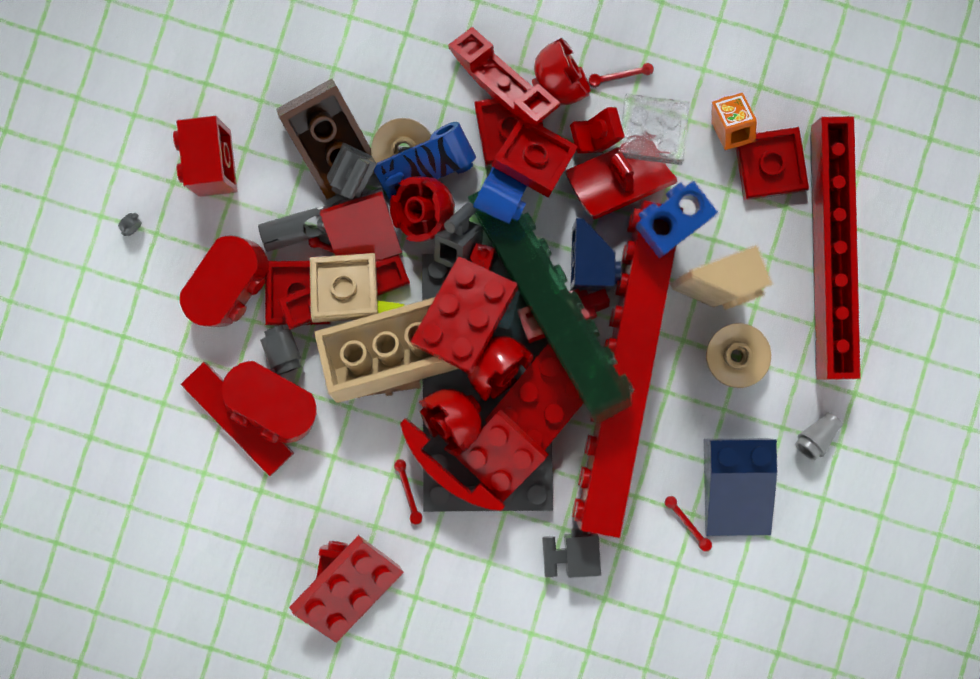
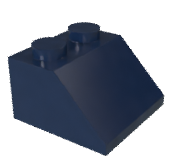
(592, 260)

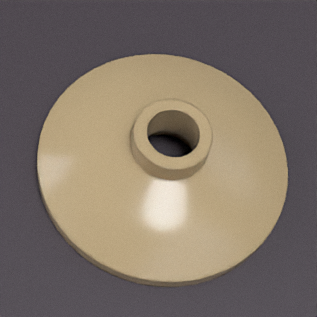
(393, 133)
(753, 349)

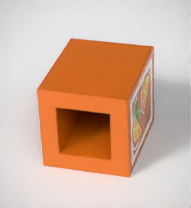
(733, 121)

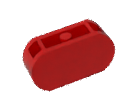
(224, 282)
(268, 403)

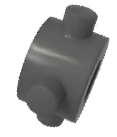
(129, 224)

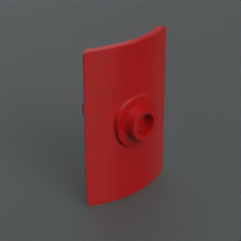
(616, 181)

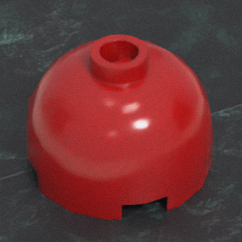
(560, 73)
(421, 207)
(499, 366)
(452, 418)

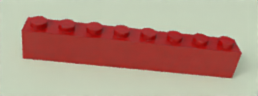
(835, 249)

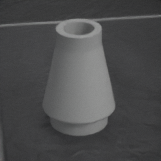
(818, 437)

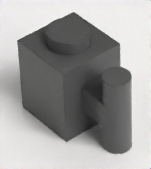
(350, 171)
(458, 237)
(579, 554)

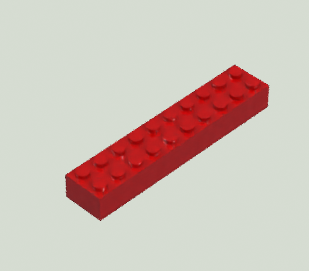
(634, 345)

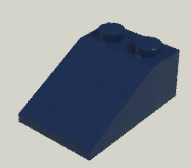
(739, 486)

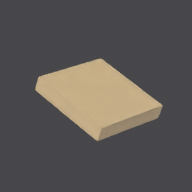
(343, 287)

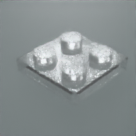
(654, 129)

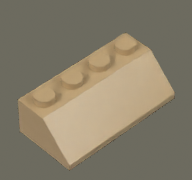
(726, 280)
(376, 353)

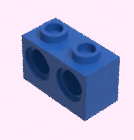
(679, 224)

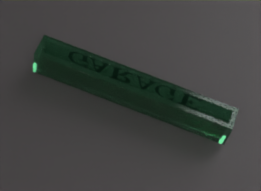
(559, 314)

